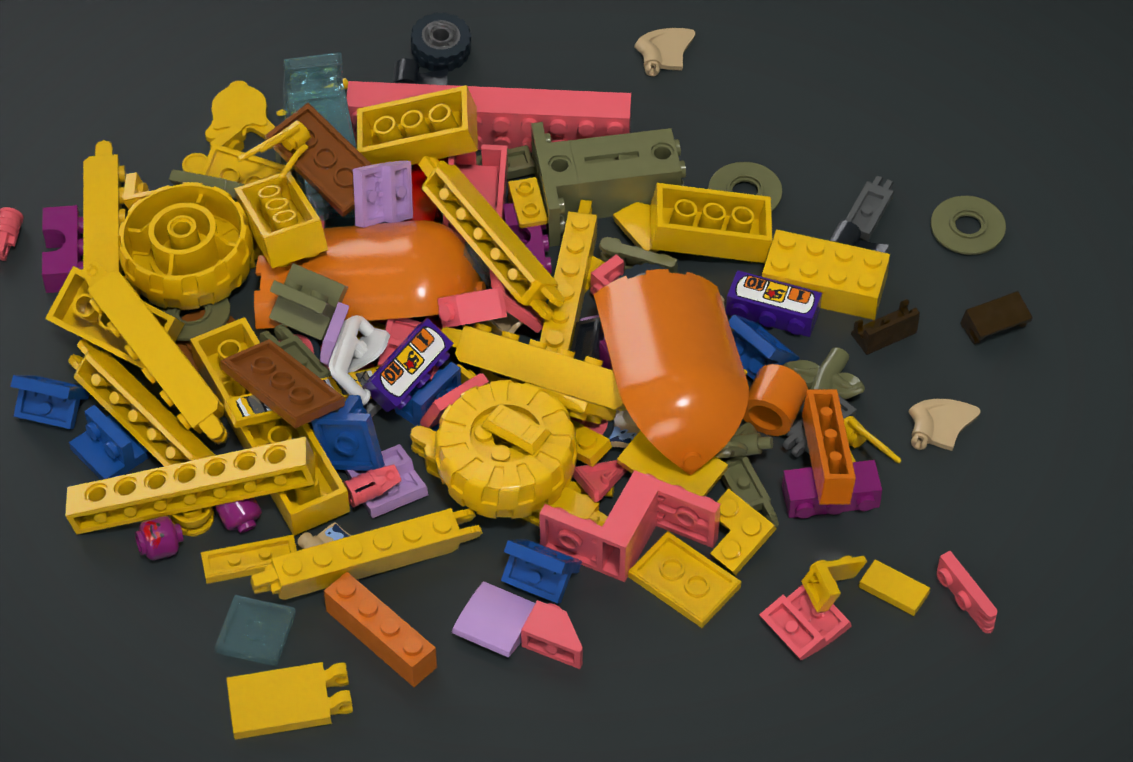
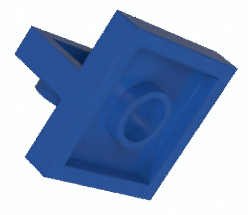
(758, 346)
(422, 398)
(47, 400)
(349, 437)
(107, 446)
(538, 569)

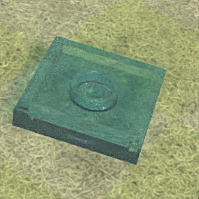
(255, 630)

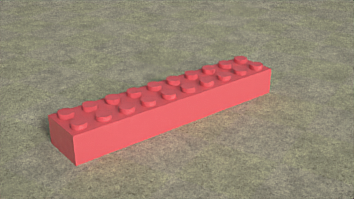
(507, 113)

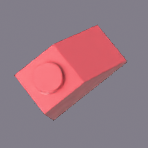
(472, 307)
(552, 634)

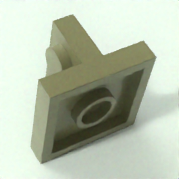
(306, 301)

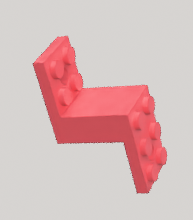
(621, 539)

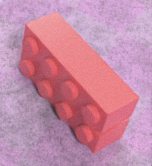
(487, 178)

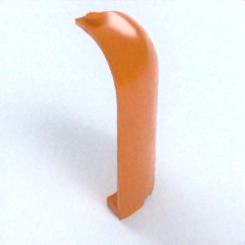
(387, 268)
(675, 362)

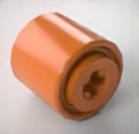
(775, 399)

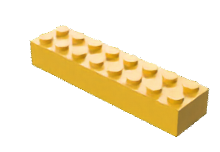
(300, 507)

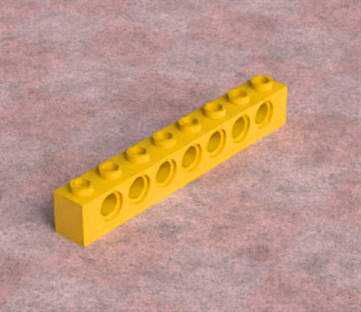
(190, 485)

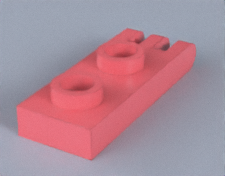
(966, 592)

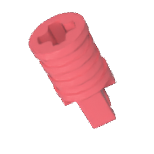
(9, 229)
(379, 481)

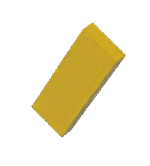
(244, 558)

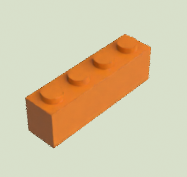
(828, 446)
(380, 629)

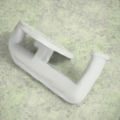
(355, 353)

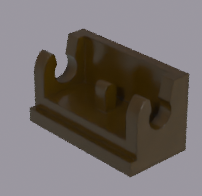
(995, 316)
(886, 329)

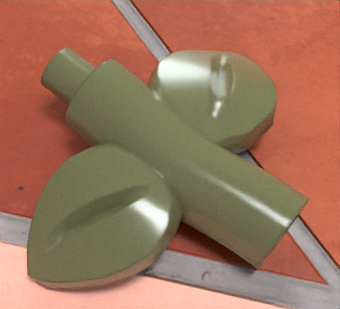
(829, 374)
(745, 442)

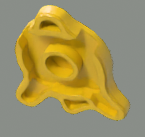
(239, 106)

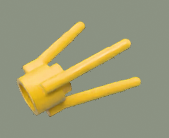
(291, 137)
(858, 435)

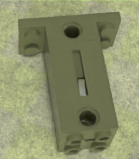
(602, 169)

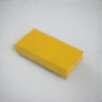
(894, 587)

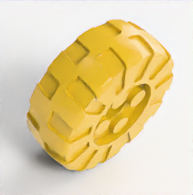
(186, 246)
(490, 471)

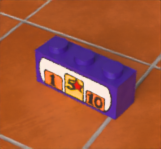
(773, 303)
(408, 366)

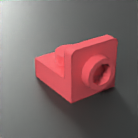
(606, 273)

